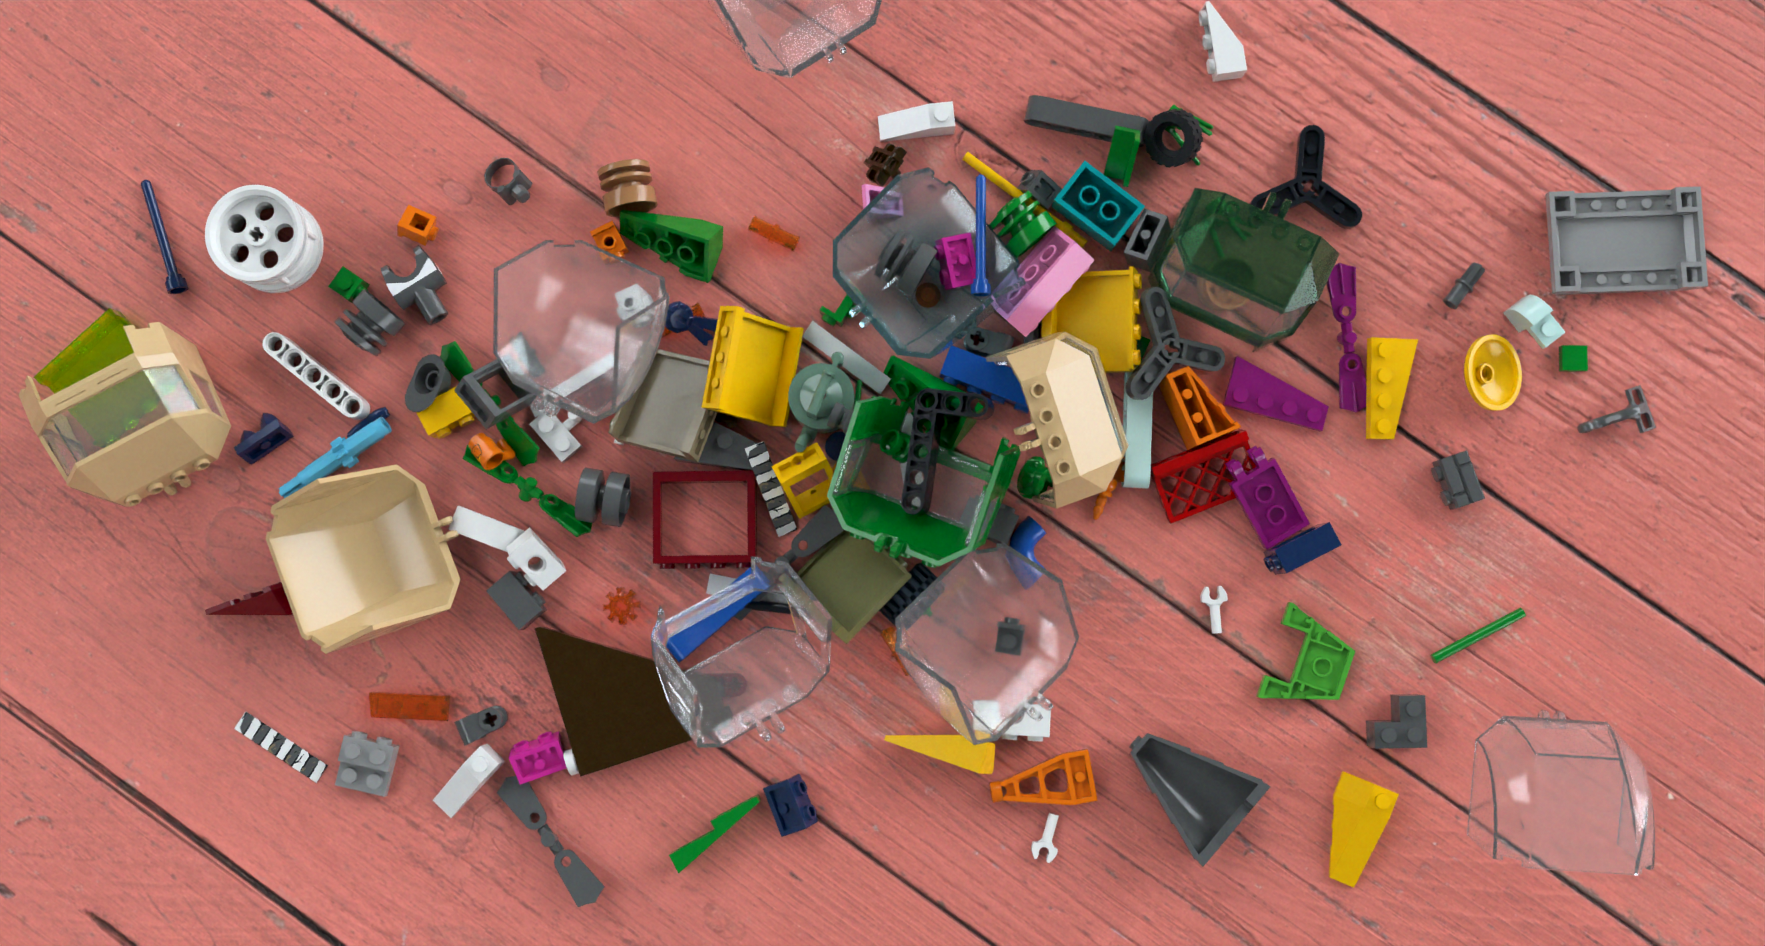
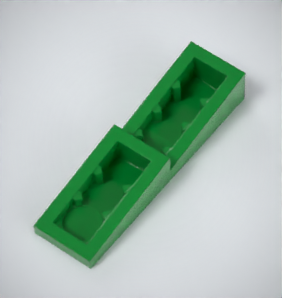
(689, 852)

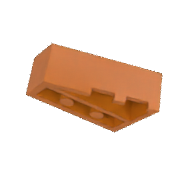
(1195, 409)

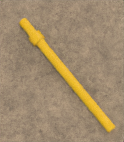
(1015, 192)

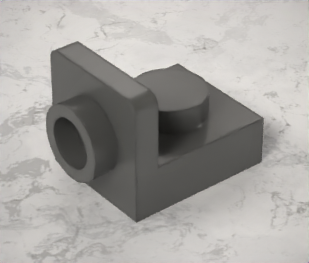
(1041, 187)
(1010, 636)

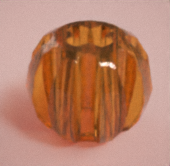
(615, 611)

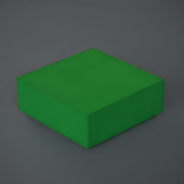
(1573, 358)

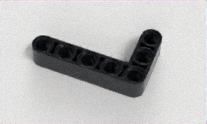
(931, 440)

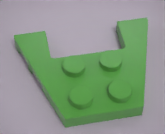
(1319, 666)

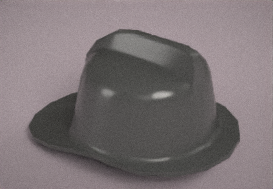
(427, 383)

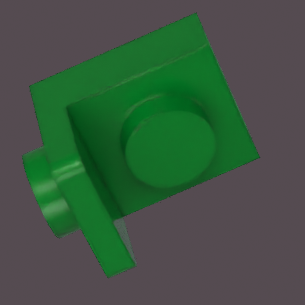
(348, 284)

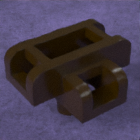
(887, 165)

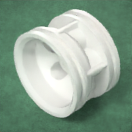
(296, 258)

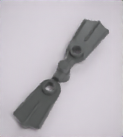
(816, 533)
(577, 876)

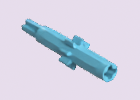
(343, 453)

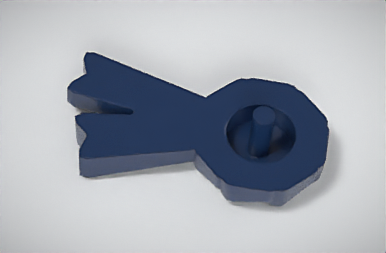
(681, 319)

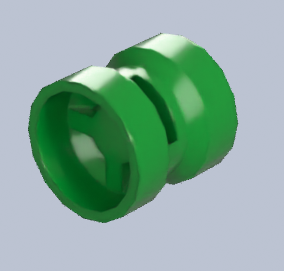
(895, 445)

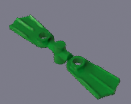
(516, 437)
(559, 511)

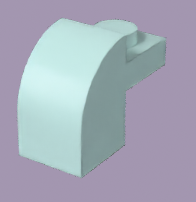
(1535, 317)

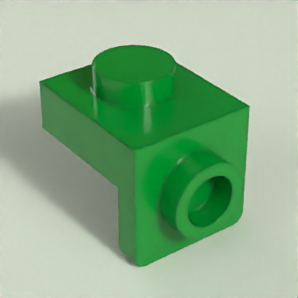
(841, 313)

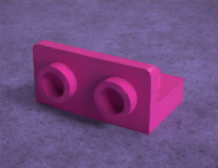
(956, 260)
(537, 757)

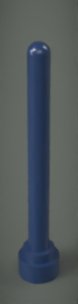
(175, 282)

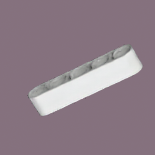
(305, 373)

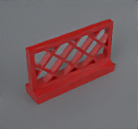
(1191, 458)

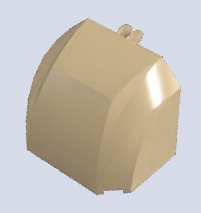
(362, 556)

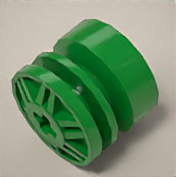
(1022, 223)

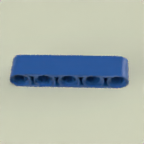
(691, 638)

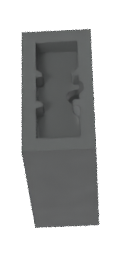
(481, 403)

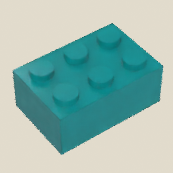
(1097, 206)

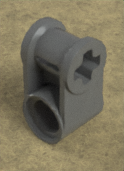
(990, 342)
(478, 724)

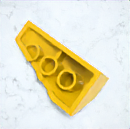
(951, 749)
(1356, 825)

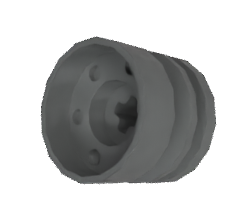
(905, 262)
(369, 323)

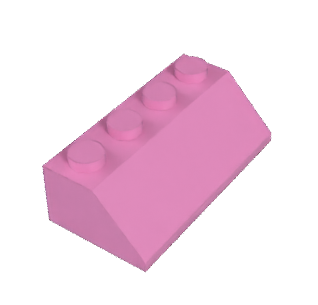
(1048, 275)

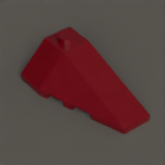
(266, 602)

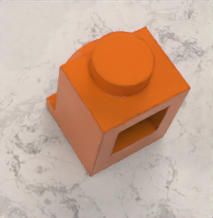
(412, 220)
(607, 232)

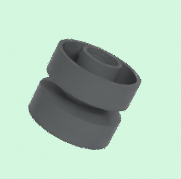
(594, 496)

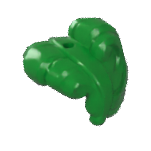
(1033, 478)

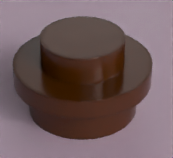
(927, 295)

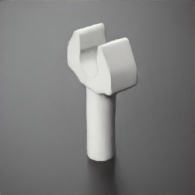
(1214, 606)
(1046, 840)

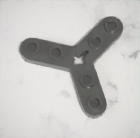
(1158, 360)

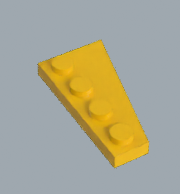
(1387, 379)

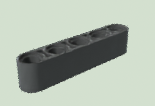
(1080, 118)

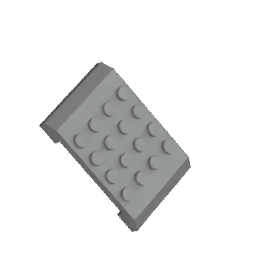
(1626, 241)

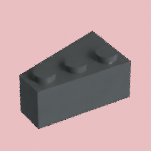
(724, 449)

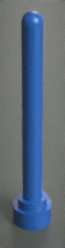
(980, 285)

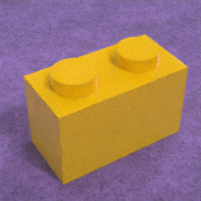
(445, 414)

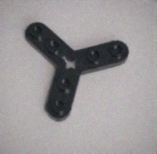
(1309, 169)

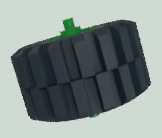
(920, 580)

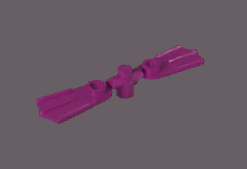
(1342, 294)

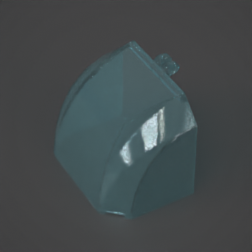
(928, 212)

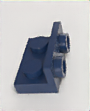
(791, 805)

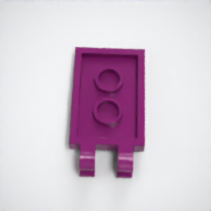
(1266, 499)

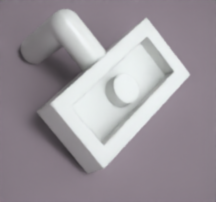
(557, 434)

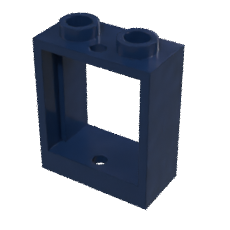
(1301, 549)

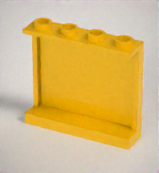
(1103, 314)
(752, 367)

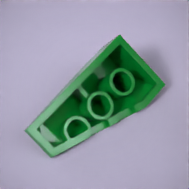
(683, 241)
(910, 380)

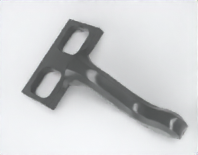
(1632, 411)

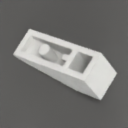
(918, 122)
(468, 779)

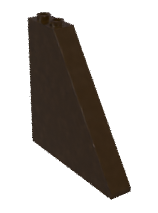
(608, 701)

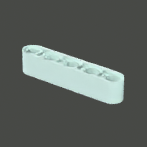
(1138, 432)

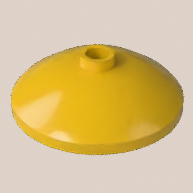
(1492, 372)

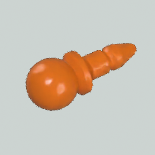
(1102, 498)

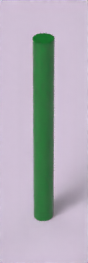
(1478, 635)

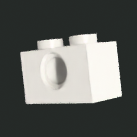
(529, 546)

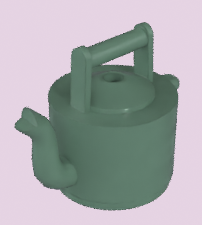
(808, 401)

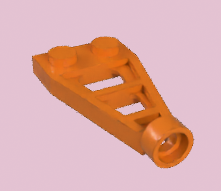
(1078, 776)

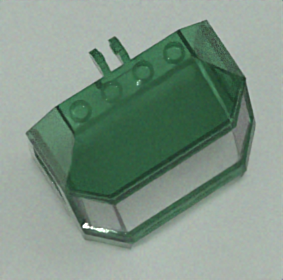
(1242, 267)

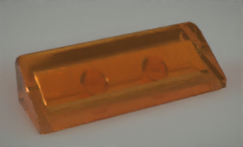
(409, 706)

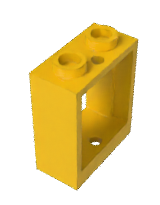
(789, 473)

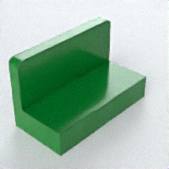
(1122, 154)

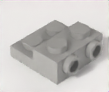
(366, 763)

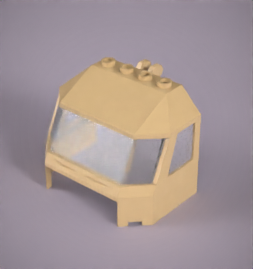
(1069, 413)
(134, 421)

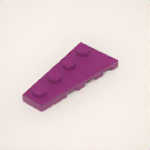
(1267, 396)

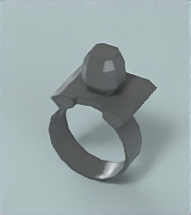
(514, 191)

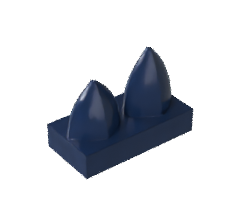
(270, 436)

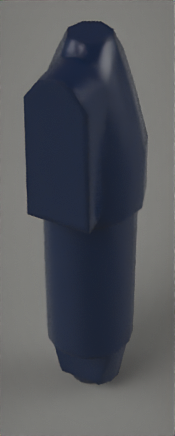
(381, 412)

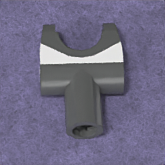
(418, 287)

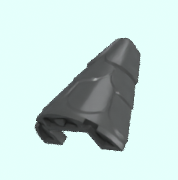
(1196, 792)

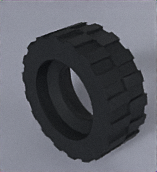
(1190, 129)

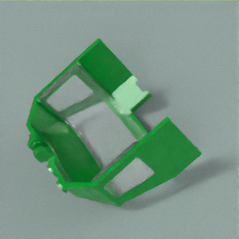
(870, 488)

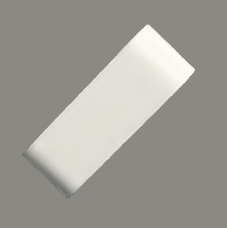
(484, 528)

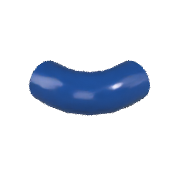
(1026, 538)

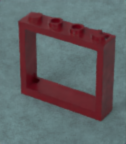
(694, 561)

